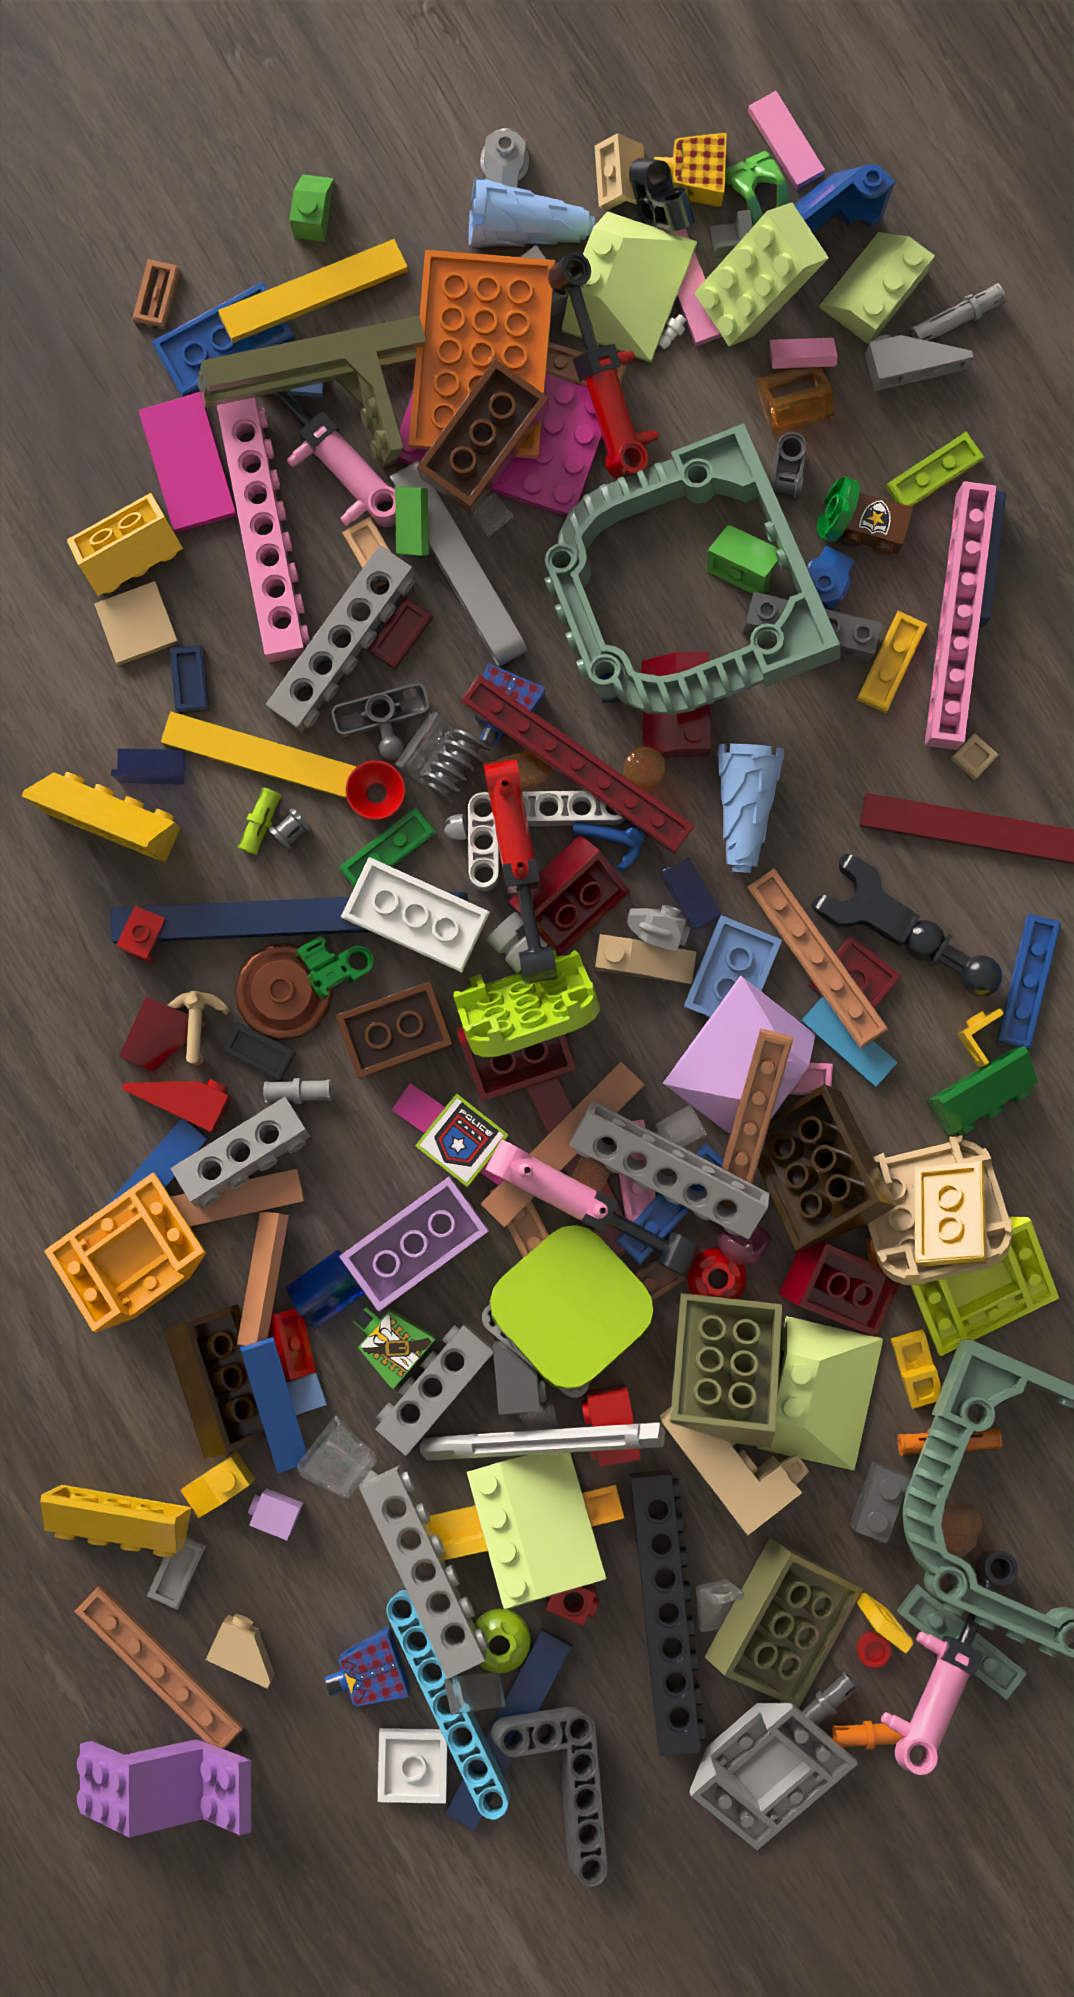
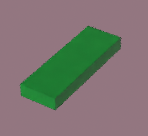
(391, 845)

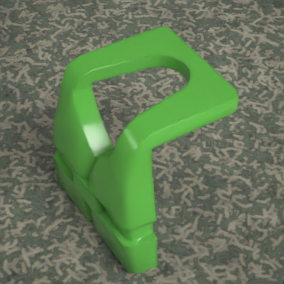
(747, 175)

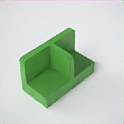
(742, 560)

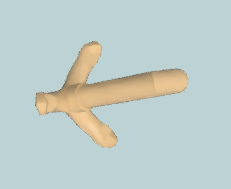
(195, 1003)

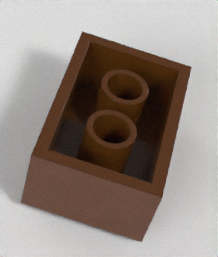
(394, 1030)

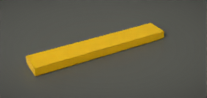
(313, 291)
(256, 754)

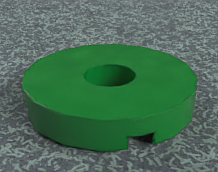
(841, 505)

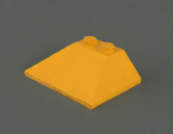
(127, 1255)

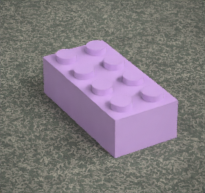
(414, 1243)

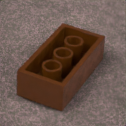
(483, 437)

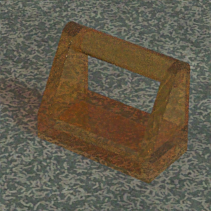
(798, 407)

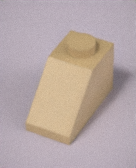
(242, 1650)

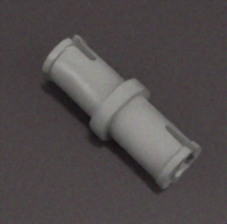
(298, 1090)

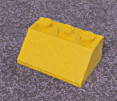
(124, 545)

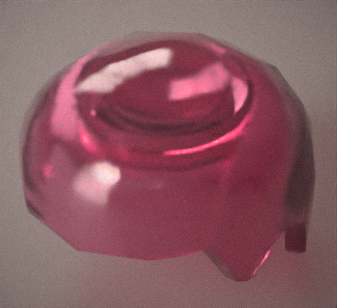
(744, 1250)

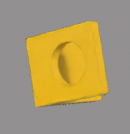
(975, 1024)

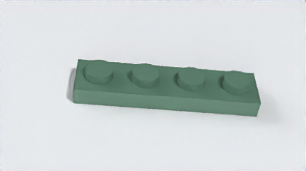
(931, 1618)

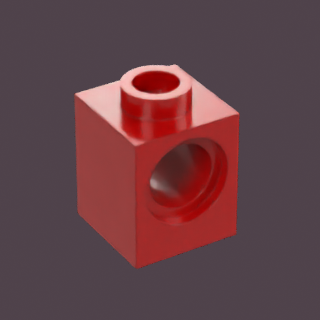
(557, 1605)

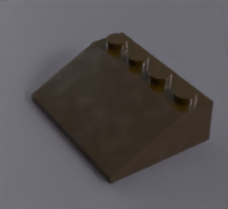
(821, 1170)

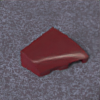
(156, 1034)

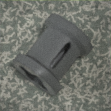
(290, 829)

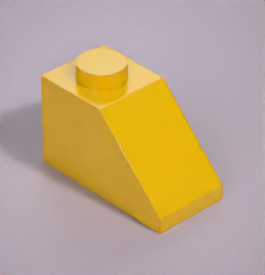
(218, 1485)

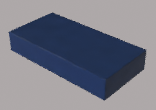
(189, 679)

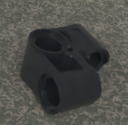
(657, 198)

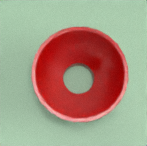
(371, 774)
(706, 1262)

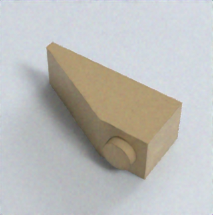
(644, 960)

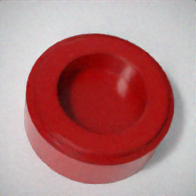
(873, 1650)

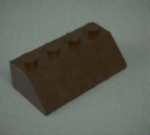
(215, 1381)

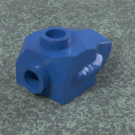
(831, 576)

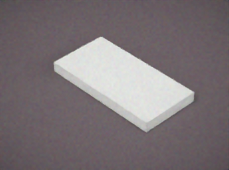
(415, 914)

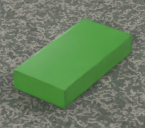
(411, 520)

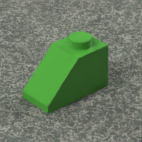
(311, 207)

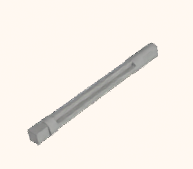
(543, 1441)

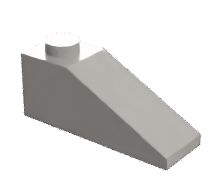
(908, 360)

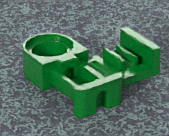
(331, 972)

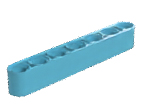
(433, 1689)

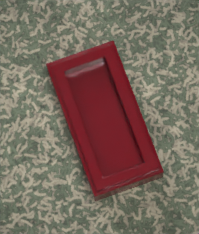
(400, 633)

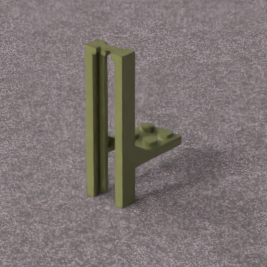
(349, 357)

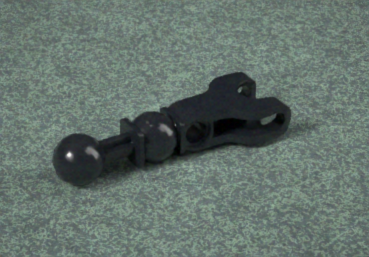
(900, 925)

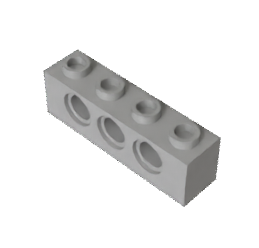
(222, 1152)
(406, 1433)

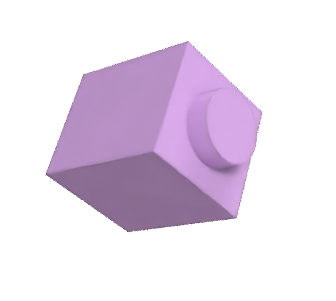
(274, 1513)

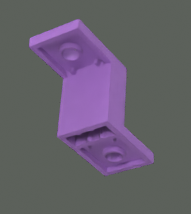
(164, 1787)

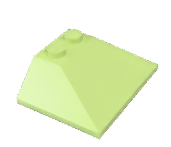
(631, 283)
(823, 1392)

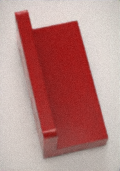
(292, 1344)

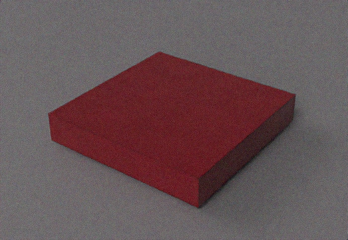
(867, 970)

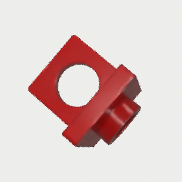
(140, 934)

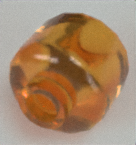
(645, 768)

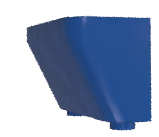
(850, 194)

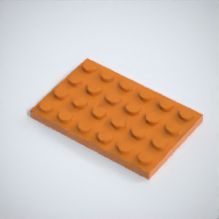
(470, 315)

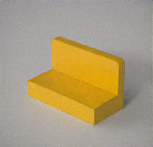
(459, 1532)

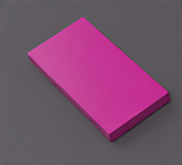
(187, 462)

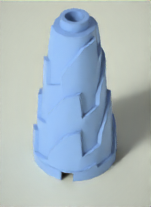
(518, 218)
(747, 795)

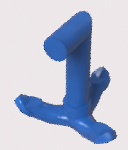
(632, 838)

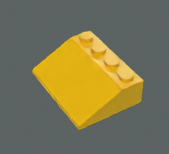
(105, 815)

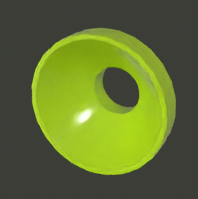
(511, 1626)

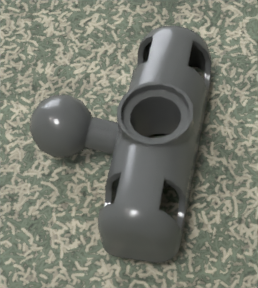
(400, 710)

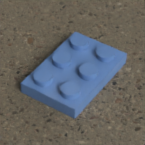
(731, 953)

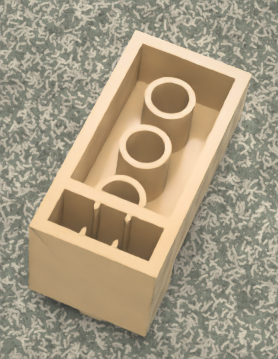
(744, 1489)

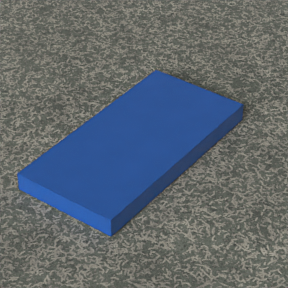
(207, 339)

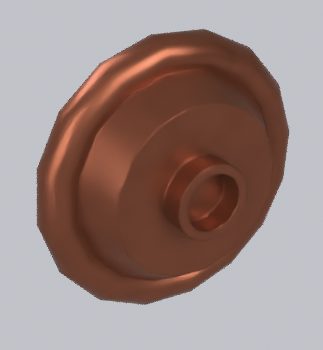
(276, 994)

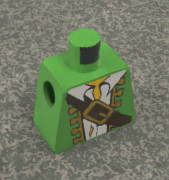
(392, 1343)

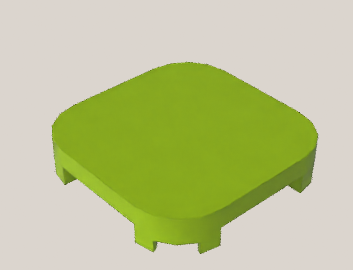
(514, 1015)
(571, 1307)

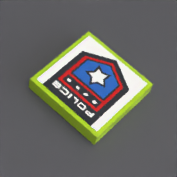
(461, 1140)

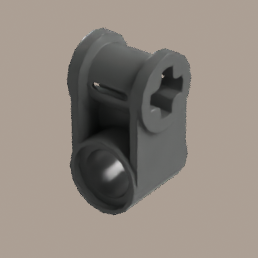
(787, 472)

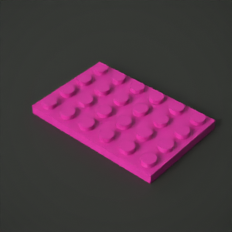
(565, 454)

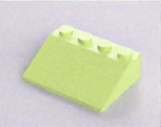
(536, 1527)

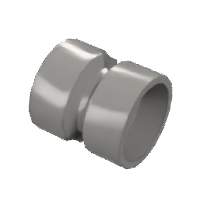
(511, 939)

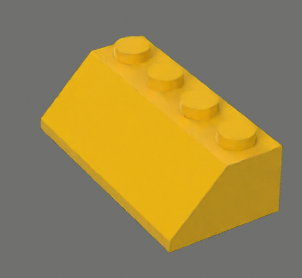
(115, 1519)

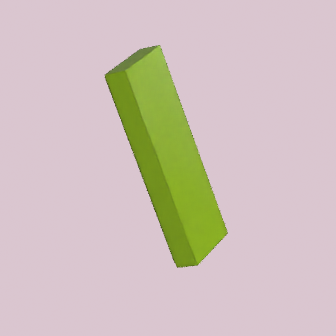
(935, 471)

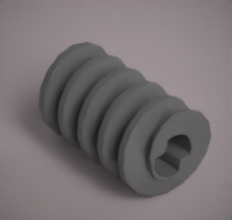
(454, 764)

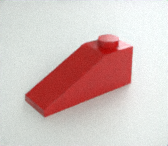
(190, 1100)

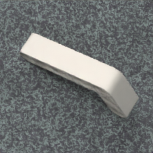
(533, 800)

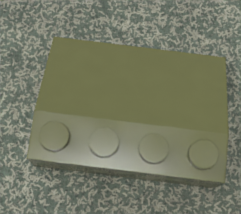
(727, 1368)
(783, 1623)

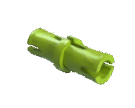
(259, 821)

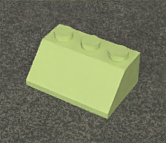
(877, 284)

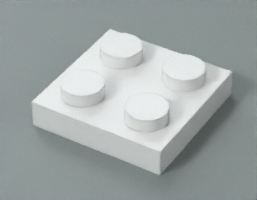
(412, 1766)

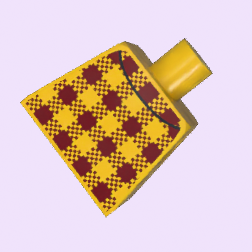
(700, 167)

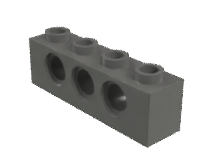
(855, 634)

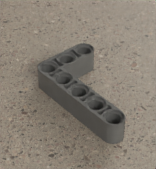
(572, 1779)

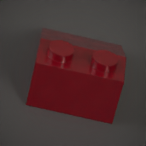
(840, 1287)

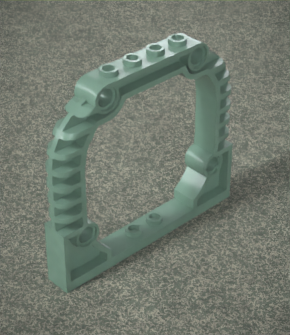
(731, 469)
(982, 1379)

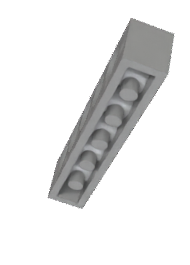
(381, 567)
(661, 1154)
(453, 1654)

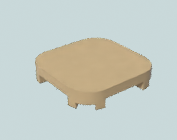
(895, 1231)

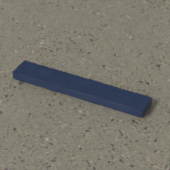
(522, 1698)

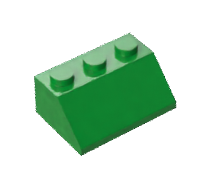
(984, 1092)

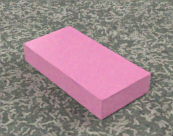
(803, 353)

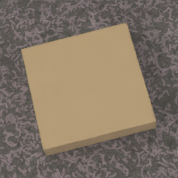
(136, 623)

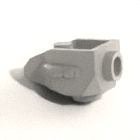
(505, 157)
(659, 926)

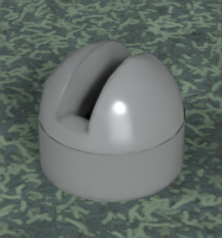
(456, 827)

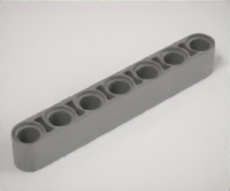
(465, 574)

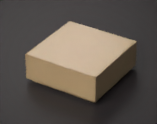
(974, 756)

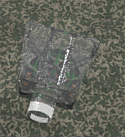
(338, 1459)

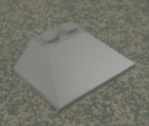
(767, 1771)

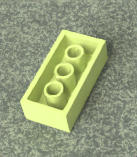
(761, 274)

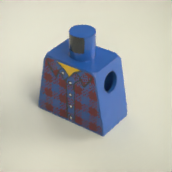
(520, 689)
(371, 1671)

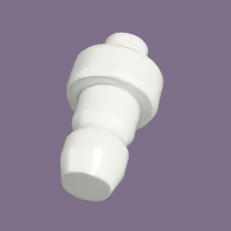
(673, 329)

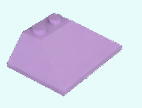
(719, 1058)

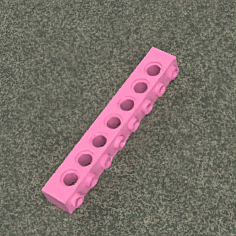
(235, 420)
(960, 616)

